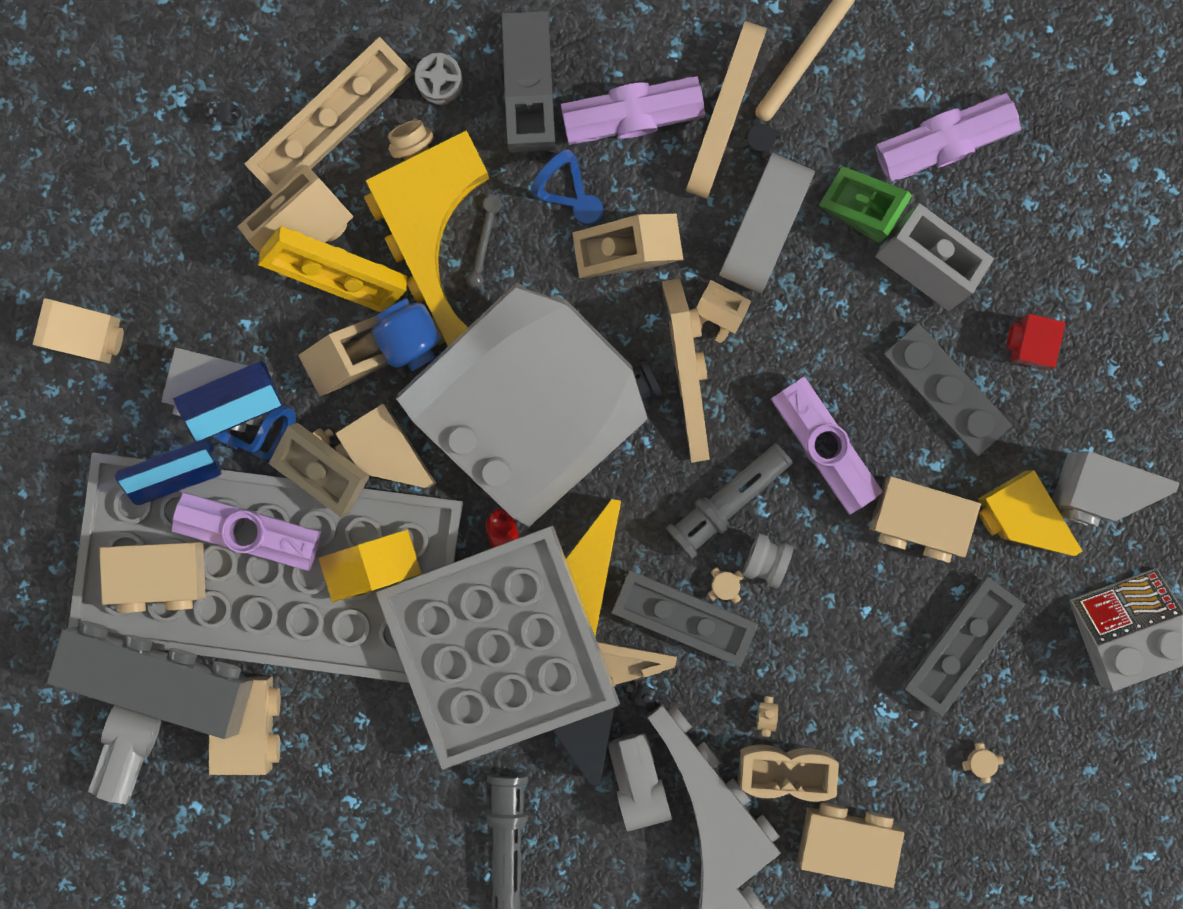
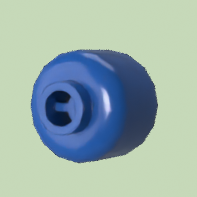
(406, 334)

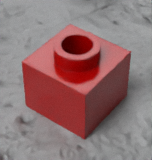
(1035, 341)

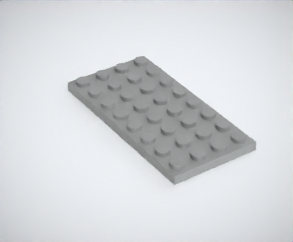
(254, 604)

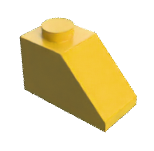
(1027, 515)

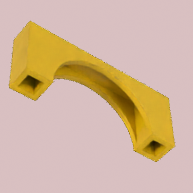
(417, 204)

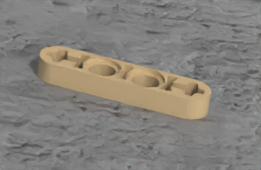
(726, 109)

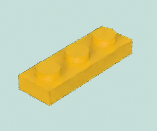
(332, 269)

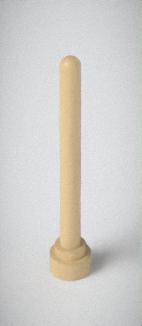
(802, 59)

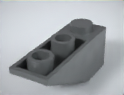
(528, 82)

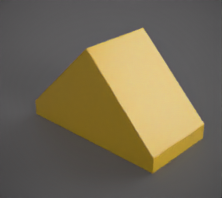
(370, 566)

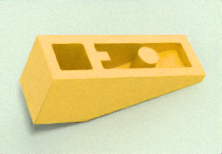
(591, 560)

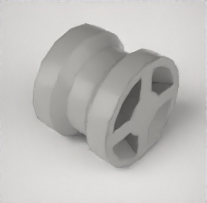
(439, 69)
(768, 560)

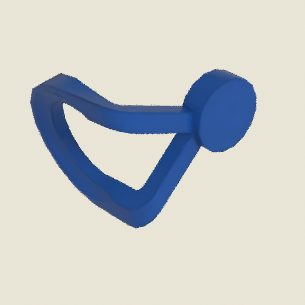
(586, 208)
(289, 418)

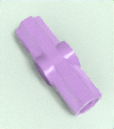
(633, 110)
(948, 137)
(845, 470)
(217, 524)

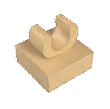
(722, 308)

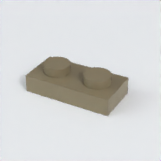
(319, 469)

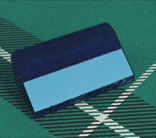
(228, 401)
(169, 472)

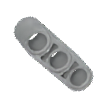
(767, 223)

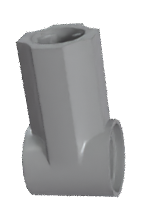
(126, 741)
(640, 791)

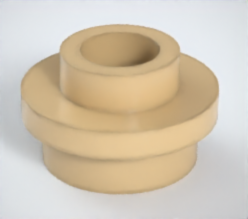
(409, 139)

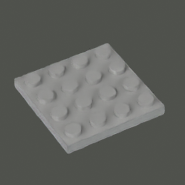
(498, 648)

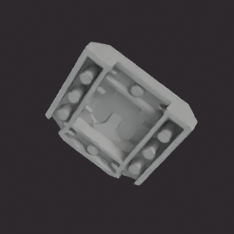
(527, 401)

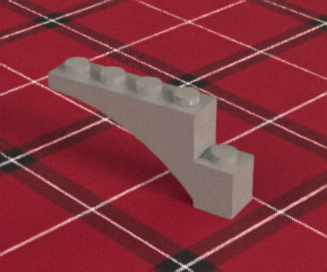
(729, 836)

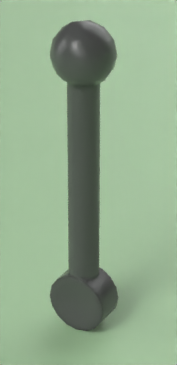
(492, 206)

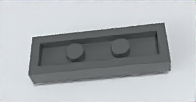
(947, 390)
(684, 618)
(963, 645)

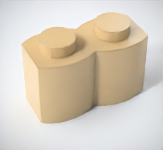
(801, 772)

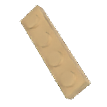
(330, 115)

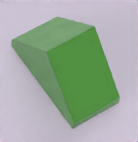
(865, 203)

